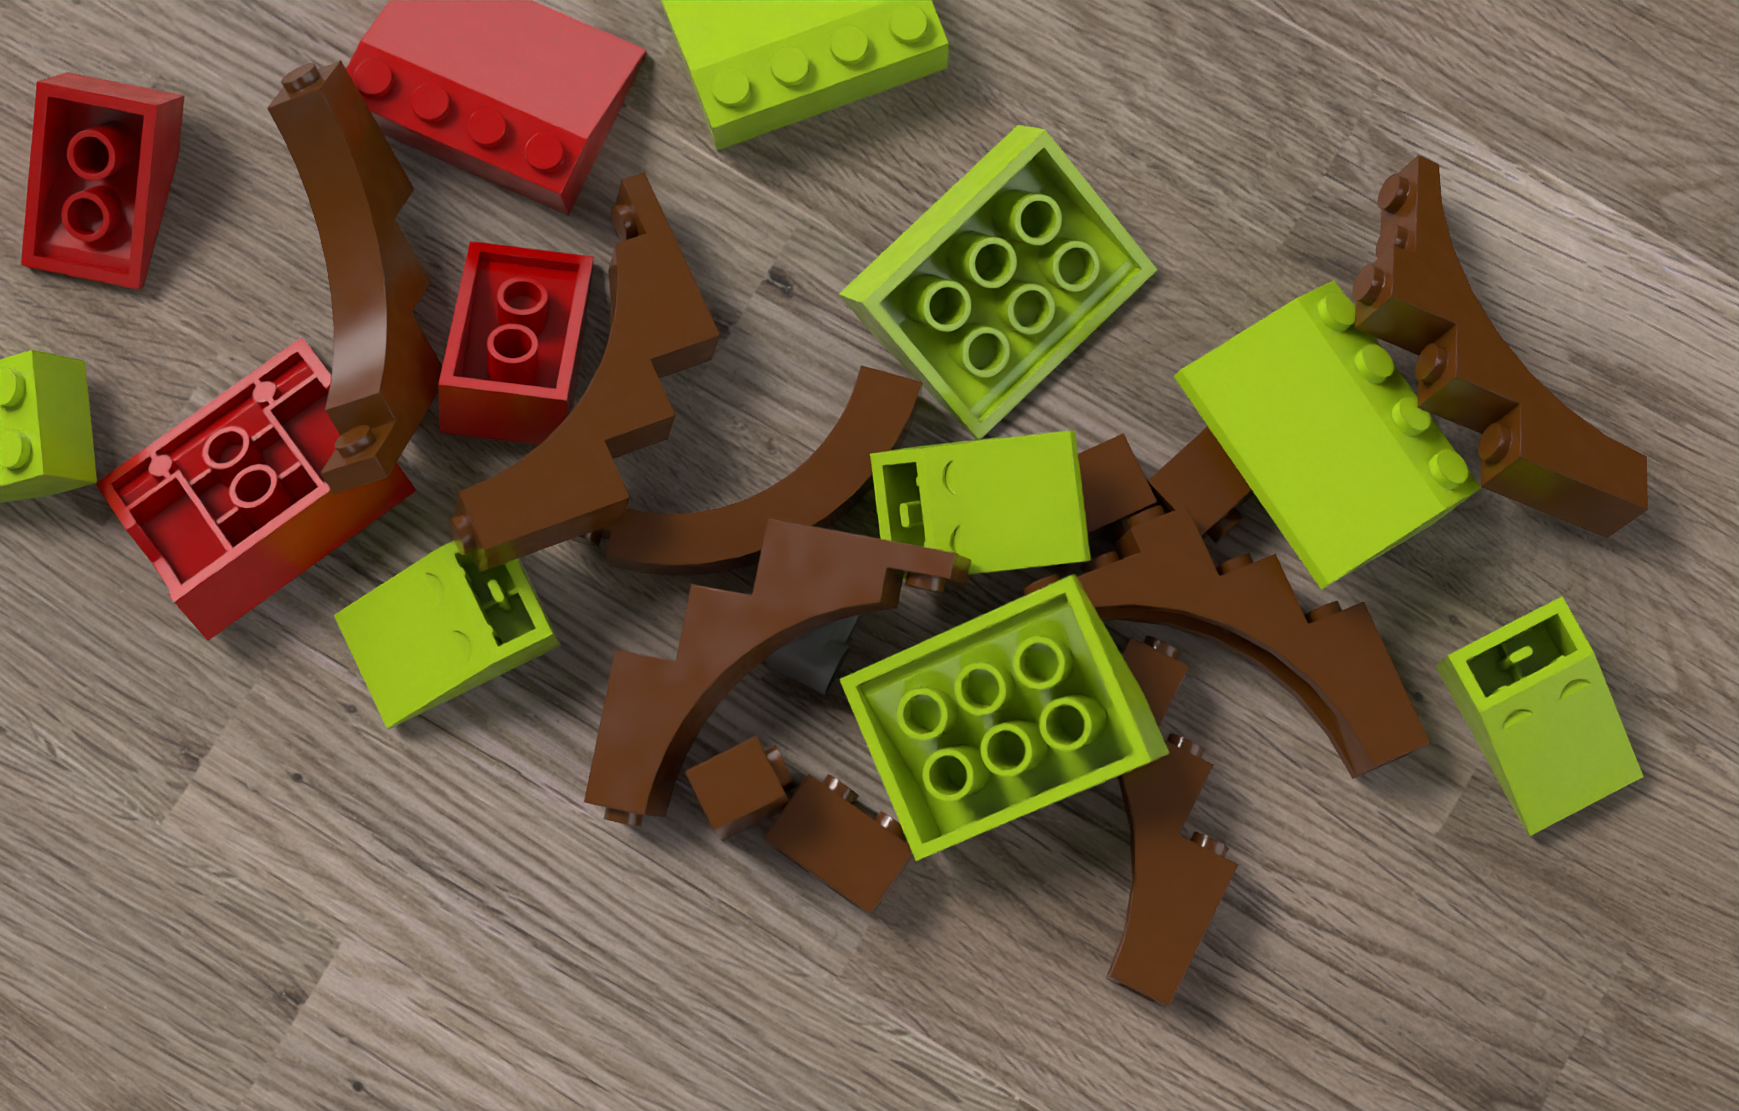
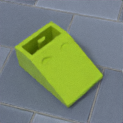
(44, 426)
(986, 499)
(443, 631)
(1542, 715)

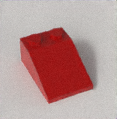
(99, 177)
(514, 343)

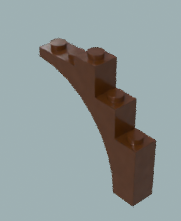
(1469, 375)
(1322, 658)
(1173, 878)

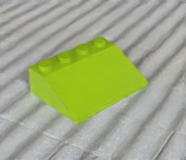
(793, 59)
(999, 279)
(1327, 434)
(1002, 717)

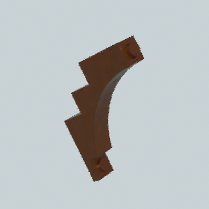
(356, 188)
(571, 477)
(800, 585)

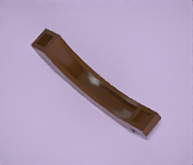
(811, 495)

